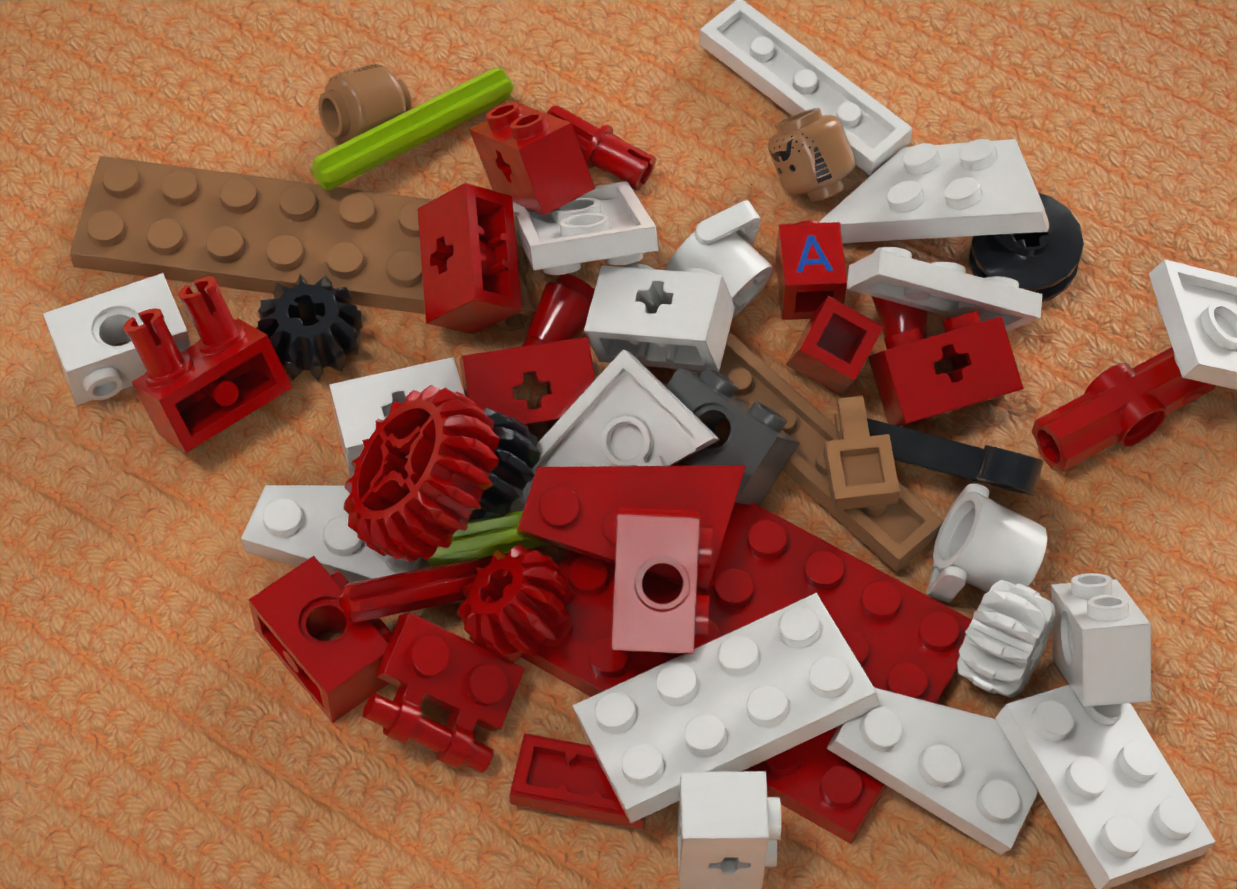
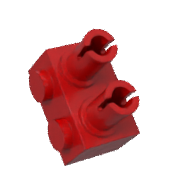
(211, 382)

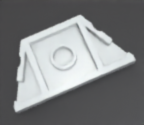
(944, 193)

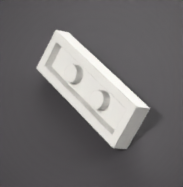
(942, 288)

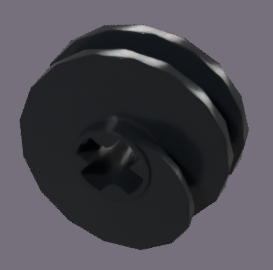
(1035, 259)

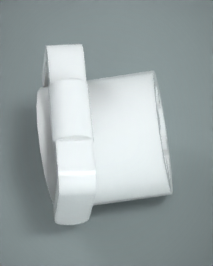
(725, 248)
(984, 545)

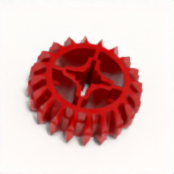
(421, 474)

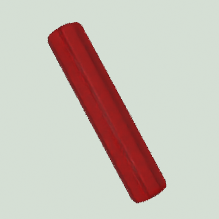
(409, 590)

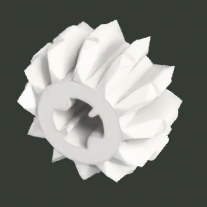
(1006, 638)

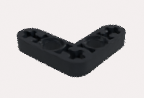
(987, 465)

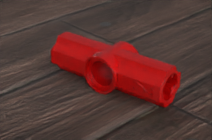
(1116, 407)

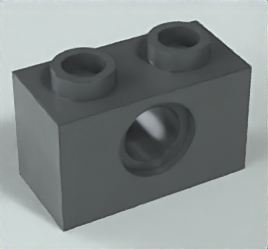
(754, 436)

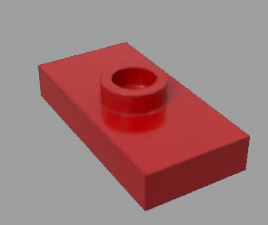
(566, 781)

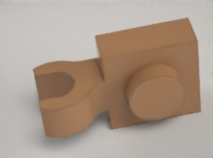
(857, 464)

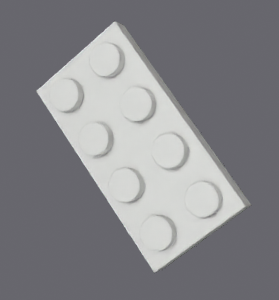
(725, 705)

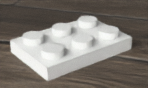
(594, 227)
(1200, 320)
(1105, 785)

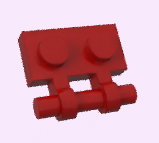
(451, 674)

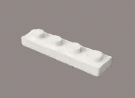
(803, 81)

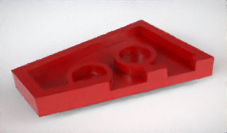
(581, 506)

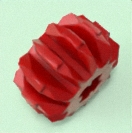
(515, 603)

